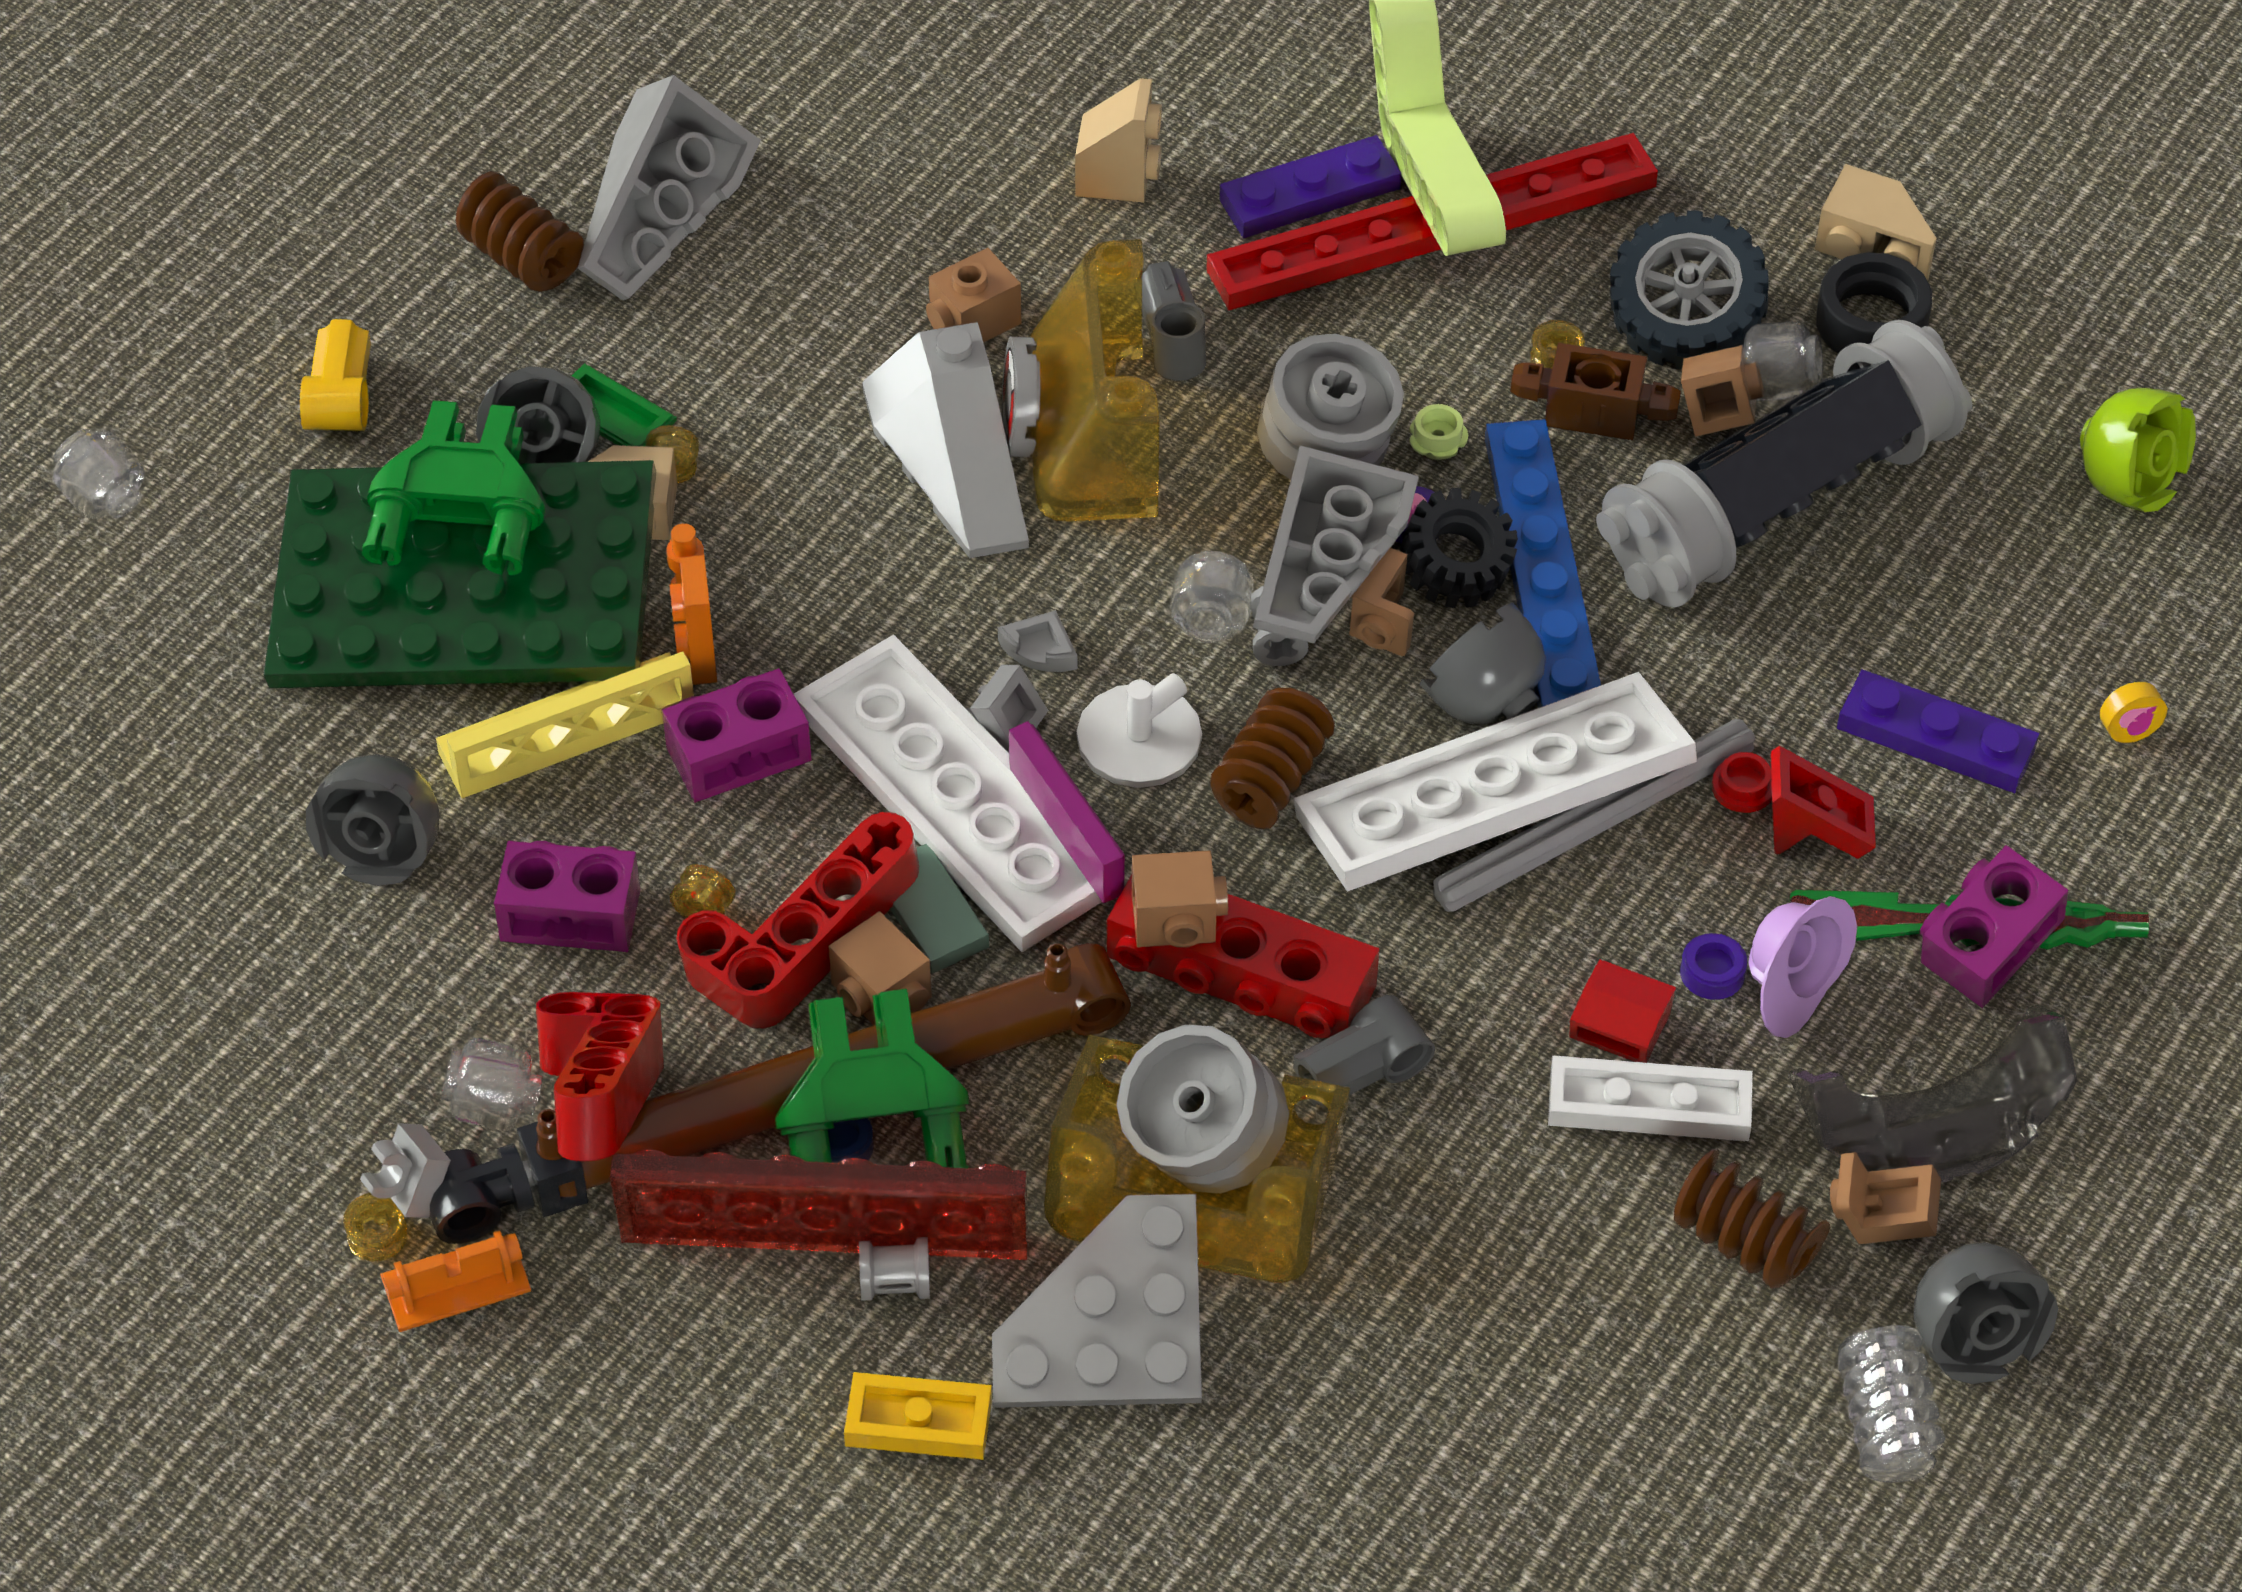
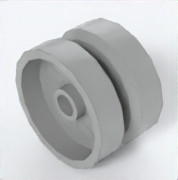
(1330, 398)
(1202, 1109)

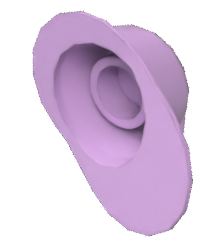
(1798, 958)

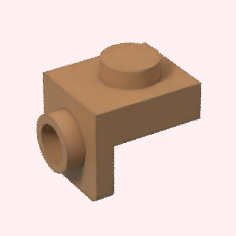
(1375, 610)
(1886, 1202)

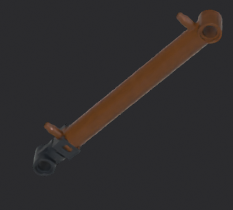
(1072, 992)

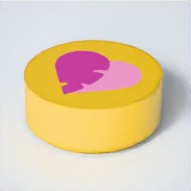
(2133, 712)

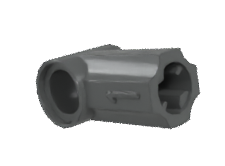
(1173, 322)
(1377, 1045)

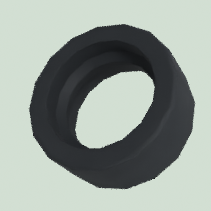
(1873, 275)

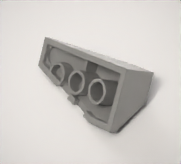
(661, 181)
(947, 429)
(1329, 539)

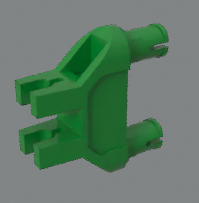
(458, 484)
(872, 1084)

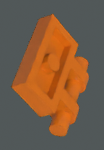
(691, 603)

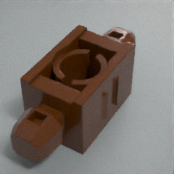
(1595, 391)

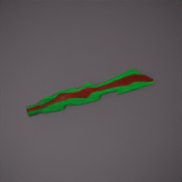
(1883, 917)

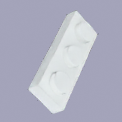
(1650, 1098)

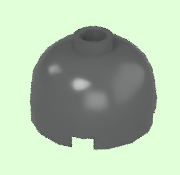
(554, 413)
(1489, 671)
(374, 819)
(1983, 1311)

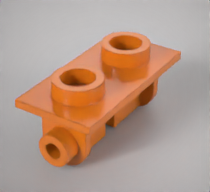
(456, 1281)

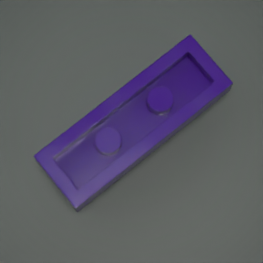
(1310, 186)
(1938, 731)

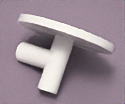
(1140, 733)

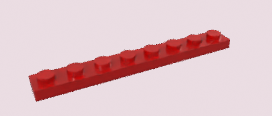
(1400, 231)

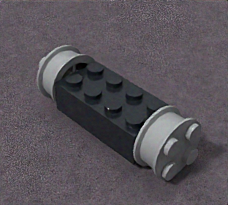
(1692, 516)

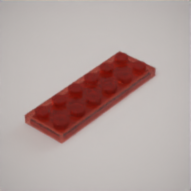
(819, 1204)

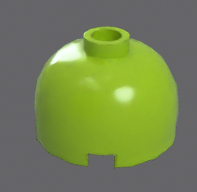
(2138, 446)

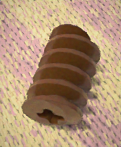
(518, 233)
(1271, 756)
(1747, 1224)

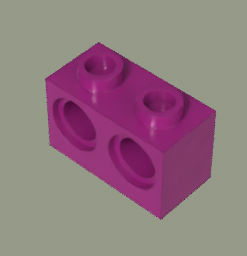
(736, 734)
(569, 897)
(2005, 932)

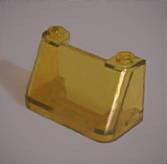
(1096, 428)

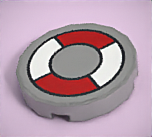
(1020, 394)

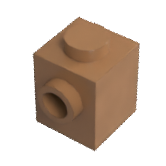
(973, 292)
(1721, 390)
(1176, 898)
(877, 960)

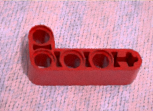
(871, 863)
(606, 1064)

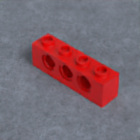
(1276, 950)

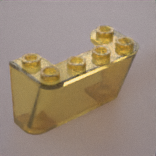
(1247, 1231)

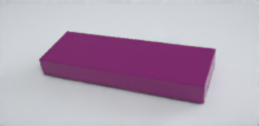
(1067, 811)

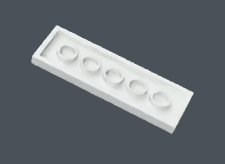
(1494, 780)
(952, 785)

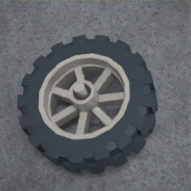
(1675, 242)

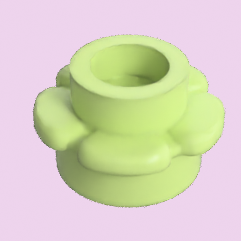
(1438, 432)

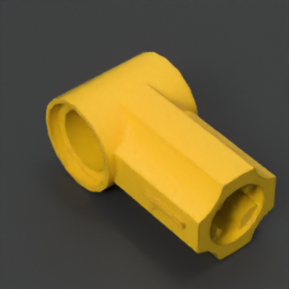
(338, 388)

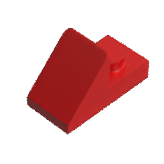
(1818, 804)

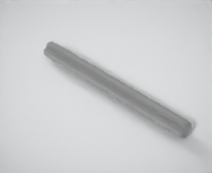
(1582, 822)

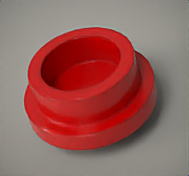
(1743, 782)

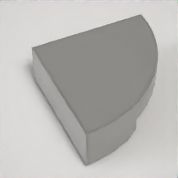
(1039, 643)

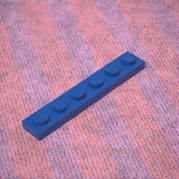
(1544, 562)

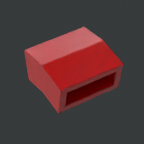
(1622, 1012)

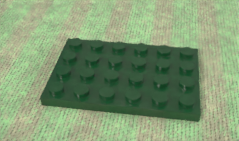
(444, 614)

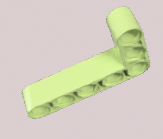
(1423, 133)

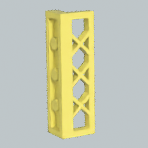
(564, 724)

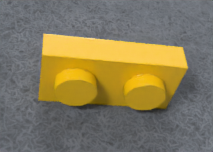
(918, 1415)

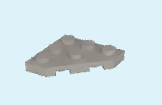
(1112, 1317)

